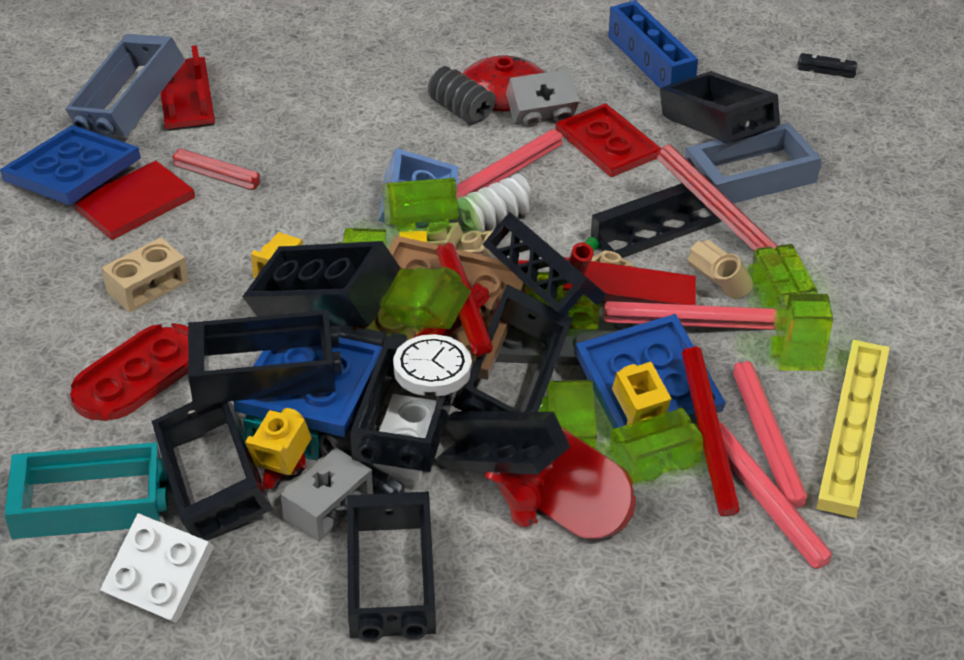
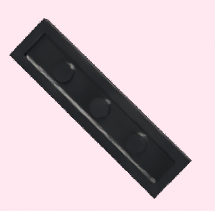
(650, 214)
(550, 257)
(503, 441)

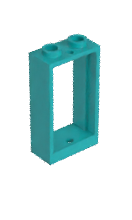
(81, 465)

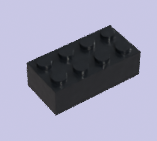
(321, 277)

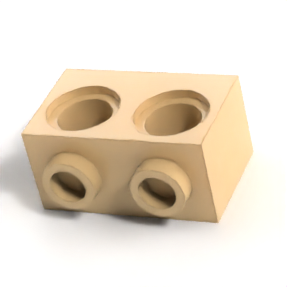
(145, 274)

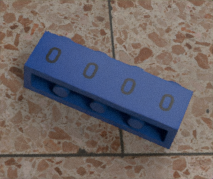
(650, 44)

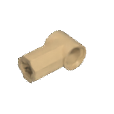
(721, 268)

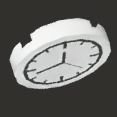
(432, 365)

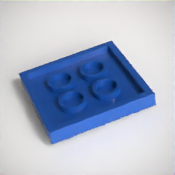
(70, 164)
(654, 342)
(322, 411)

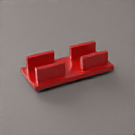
(187, 95)

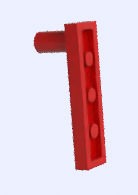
(633, 283)

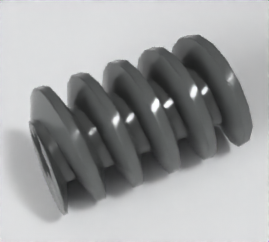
(461, 95)

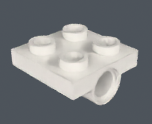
(157, 568)

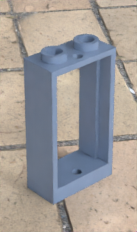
(160, 64)
(798, 172)

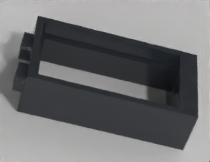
(690, 105)
(547, 325)
(262, 334)
(387, 447)
(227, 507)
(369, 513)

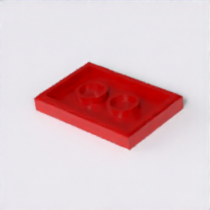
(608, 139)
(134, 199)

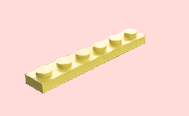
(853, 429)

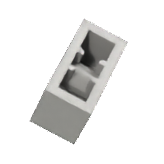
(542, 97)
(319, 497)

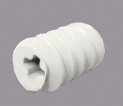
(494, 202)

